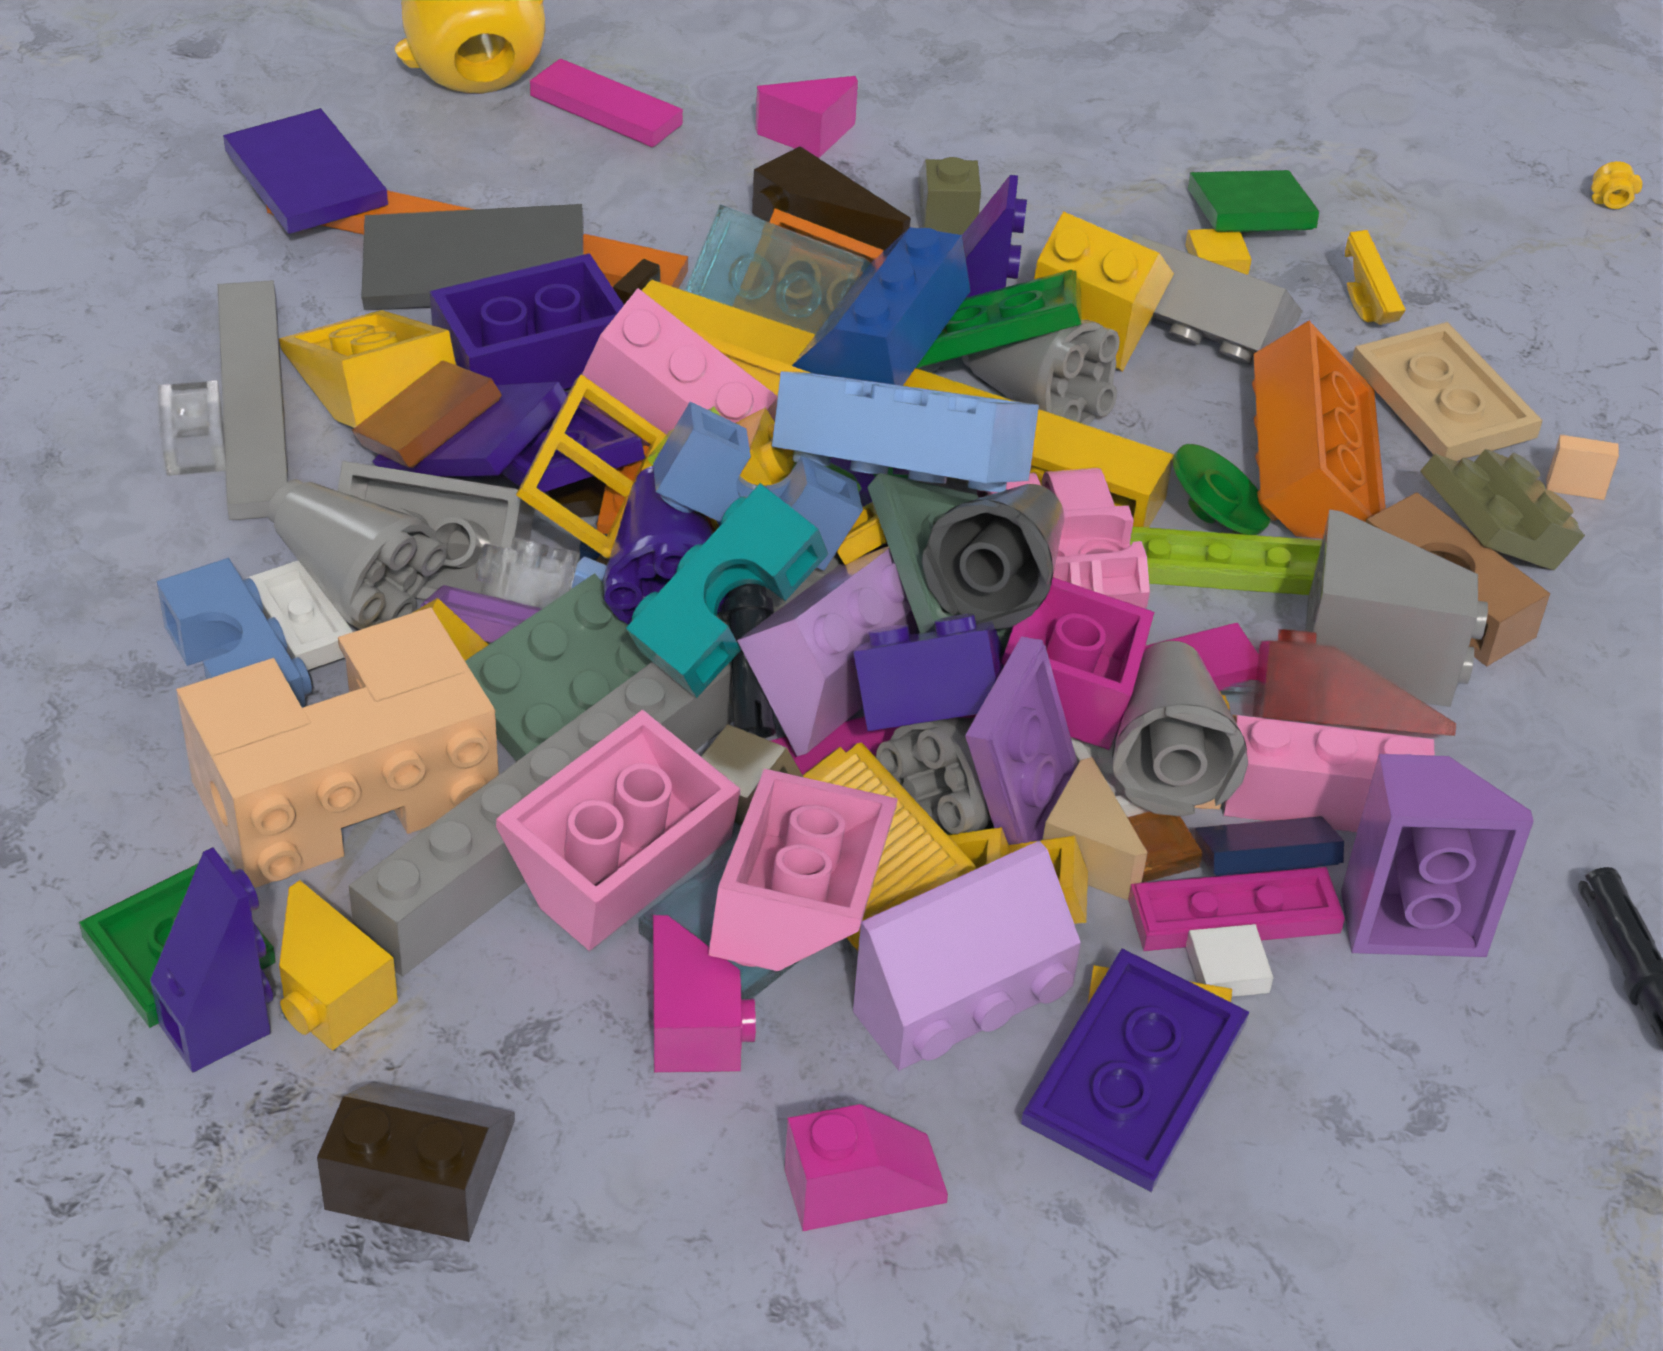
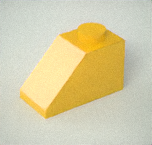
(331, 971)

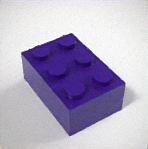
(528, 321)

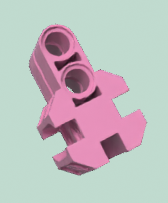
(1095, 536)

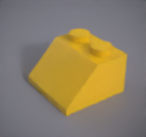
(1116, 277)

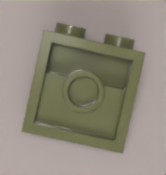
(1507, 506)

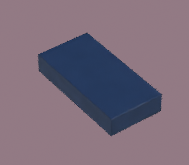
(1269, 846)

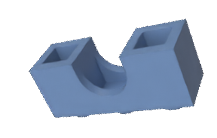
(703, 469)
(222, 620)

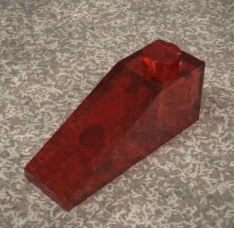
(1329, 687)

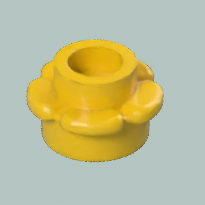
(1615, 185)

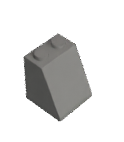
(1395, 608)

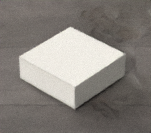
(1230, 959)

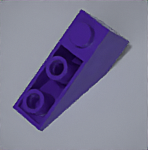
(988, 240)
(209, 972)

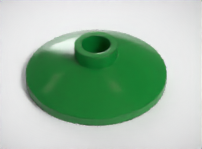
(1219, 490)

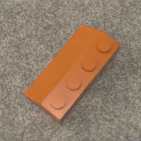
(1314, 434)

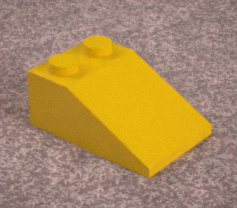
(365, 360)

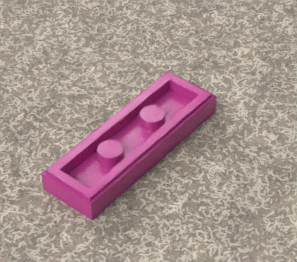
(606, 102)
(1276, 901)

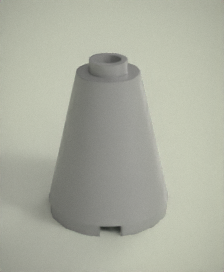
(1177, 736)

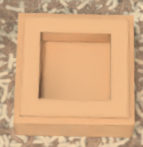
(1582, 467)

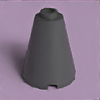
(996, 554)

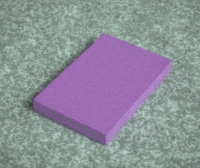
(1022, 744)

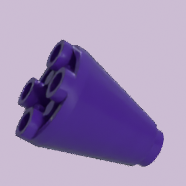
(649, 547)

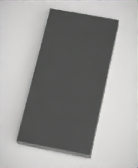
(439, 249)

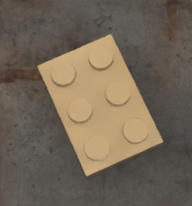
(1446, 392)

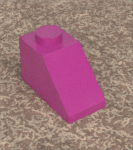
(696, 1005)
(858, 1167)

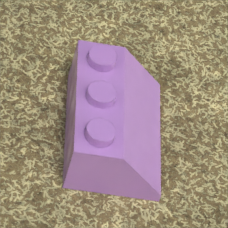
(808, 645)
(965, 957)

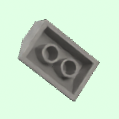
(1221, 304)
(458, 510)

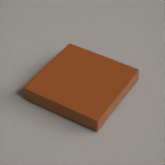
(427, 413)

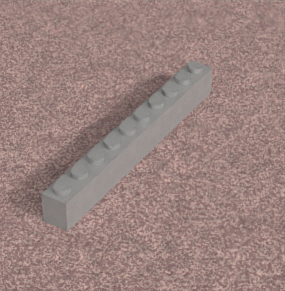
(460, 861)

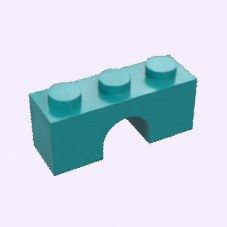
(756, 544)

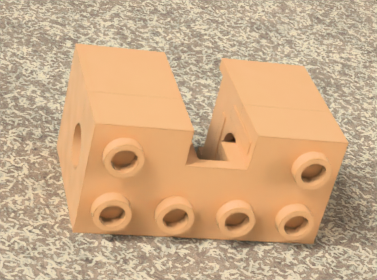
(289, 777)

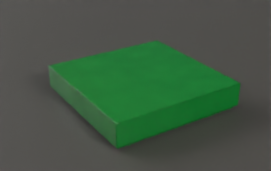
(1253, 201)
(133, 934)

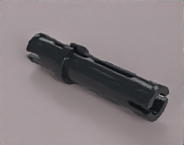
(744, 610)
(1628, 942)

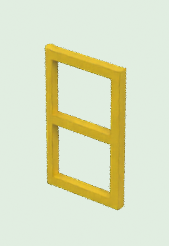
(559, 440)

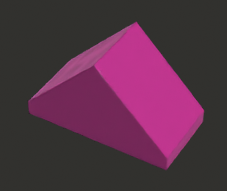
(807, 112)

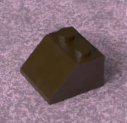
(412, 1159)

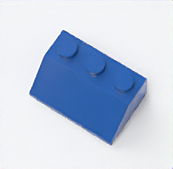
(892, 310)

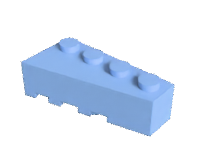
(905, 429)

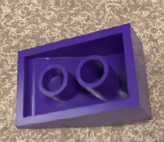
(927, 673)

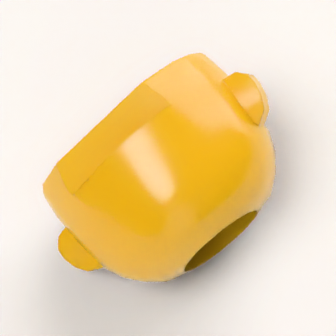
(472, 42)

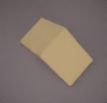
(1102, 831)

